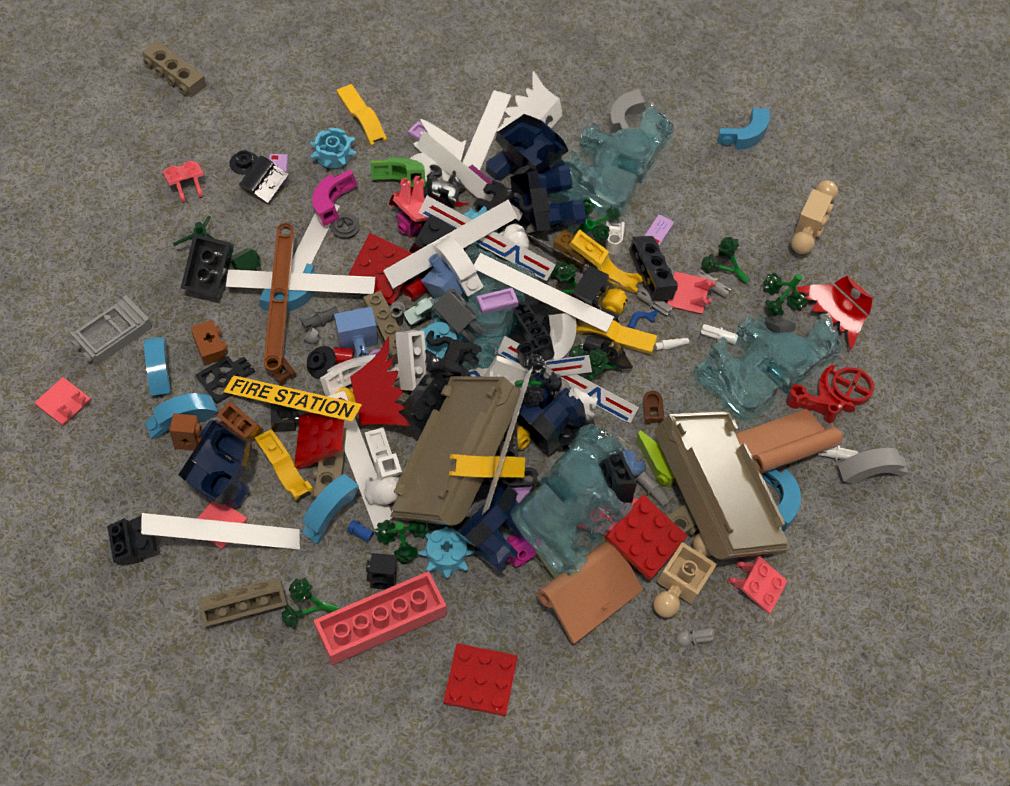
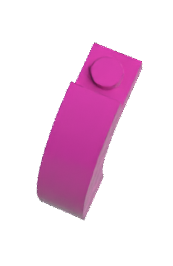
(327, 192)

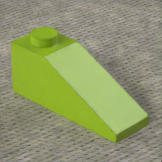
(656, 459)

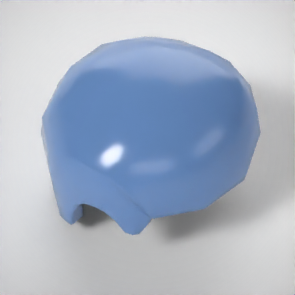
(636, 467)

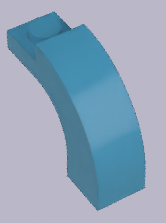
(747, 136)
(296, 297)
(156, 365)
(188, 404)
(788, 491)
(326, 505)

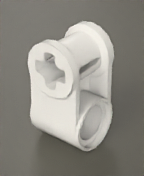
(614, 241)

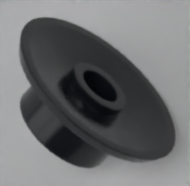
(238, 165)
(320, 361)

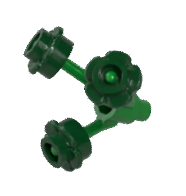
(600, 231)

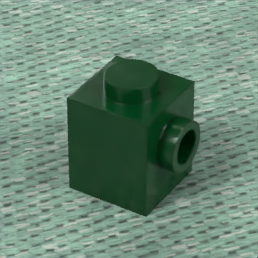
(246, 260)

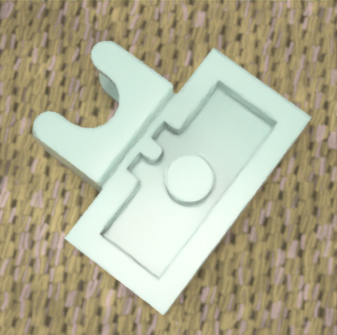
(417, 313)

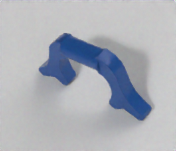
(638, 315)

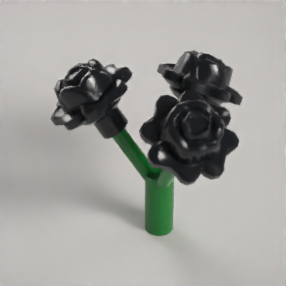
(534, 394)

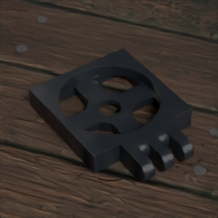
(237, 370)

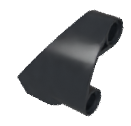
(614, 350)

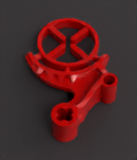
(831, 400)

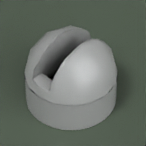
(312, 336)

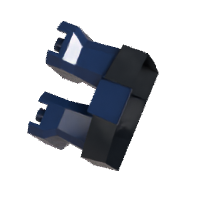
(526, 143)
(535, 190)
(551, 416)
(212, 471)
(482, 529)

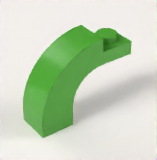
(397, 169)

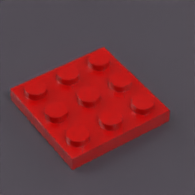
(373, 259)
(317, 438)
(646, 537)
(480, 679)

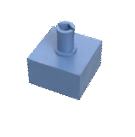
(440, 278)
(356, 330)

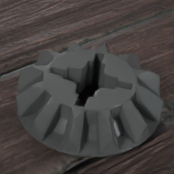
(350, 221)

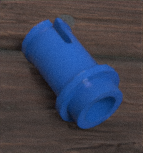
(360, 530)

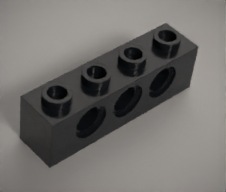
(653, 268)
(619, 477)

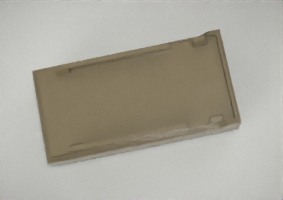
(467, 424)
(721, 485)

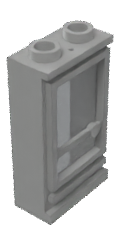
(110, 331)

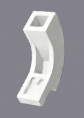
(459, 263)
(562, 333)
(339, 375)
(383, 460)

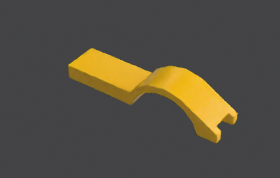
(365, 115)
(600, 257)
(623, 335)
(282, 464)
(486, 466)

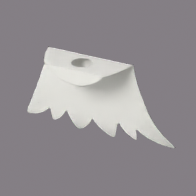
(538, 104)
(447, 141)

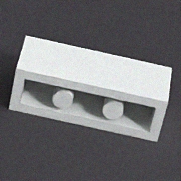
(411, 358)

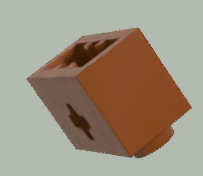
(208, 342)
(239, 421)
(185, 431)

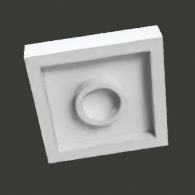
(506, 368)

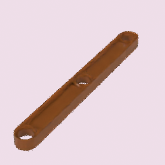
(278, 309)

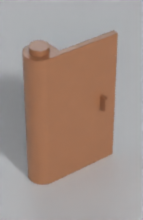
(788, 440)
(592, 592)

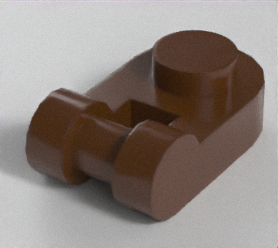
(281, 378)
(653, 402)

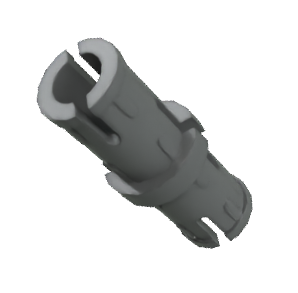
(320, 318)

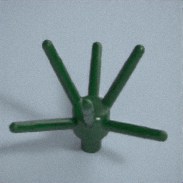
(199, 229)

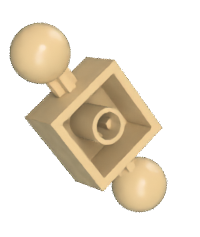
(814, 216)
(684, 576)

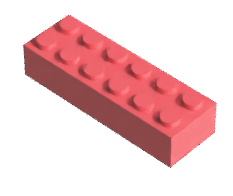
(380, 617)

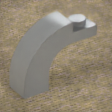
(623, 107)
(872, 462)

